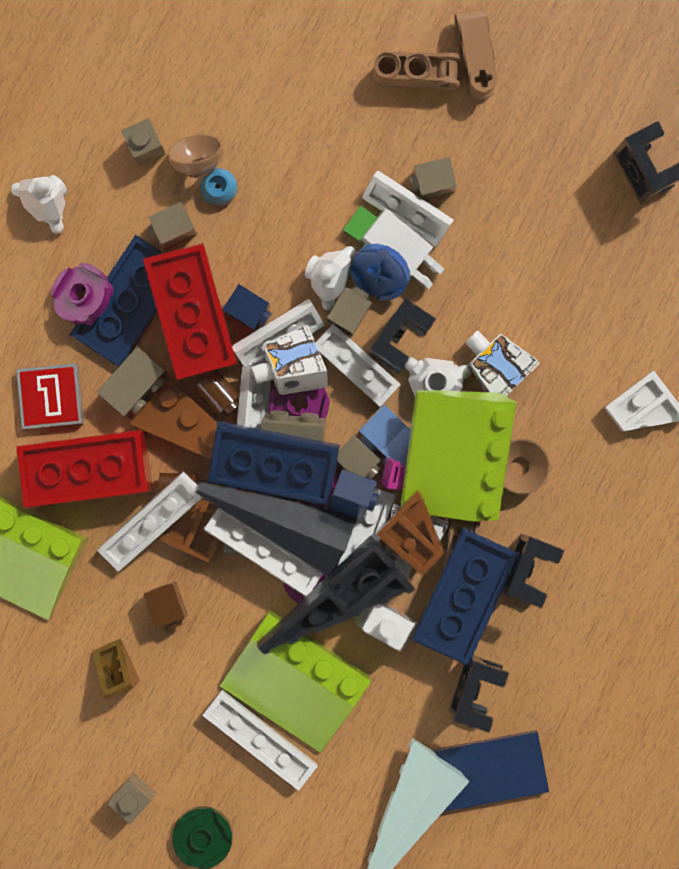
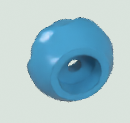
(218, 196)

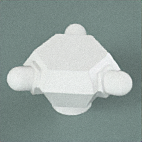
(43, 199)
(330, 274)
(436, 375)

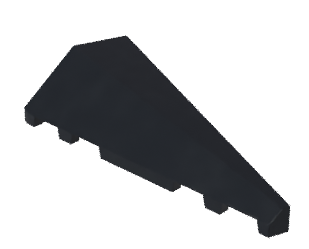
(306, 531)
(358, 583)

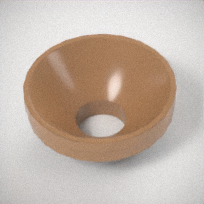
(196, 155)
(537, 466)

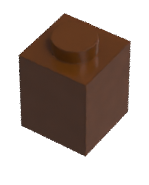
(166, 606)

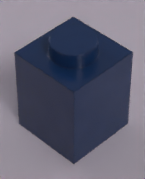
(248, 308)
(353, 495)

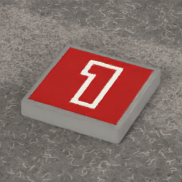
(50, 396)

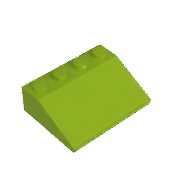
(459, 452)
(35, 558)
(297, 685)

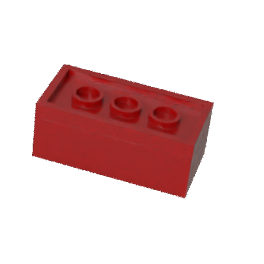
(189, 311)
(84, 468)

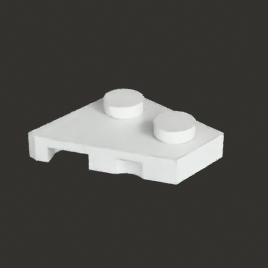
(644, 405)

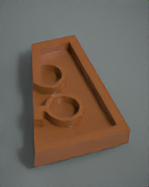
(178, 420)

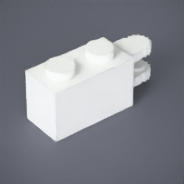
(394, 233)

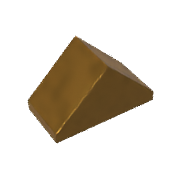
(114, 669)

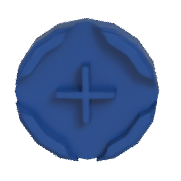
(380, 271)

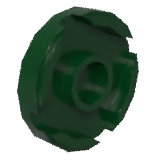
(202, 837)

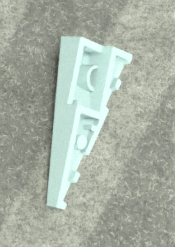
(419, 799)

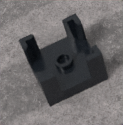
(639, 168)
(406, 314)
(529, 548)
(468, 689)

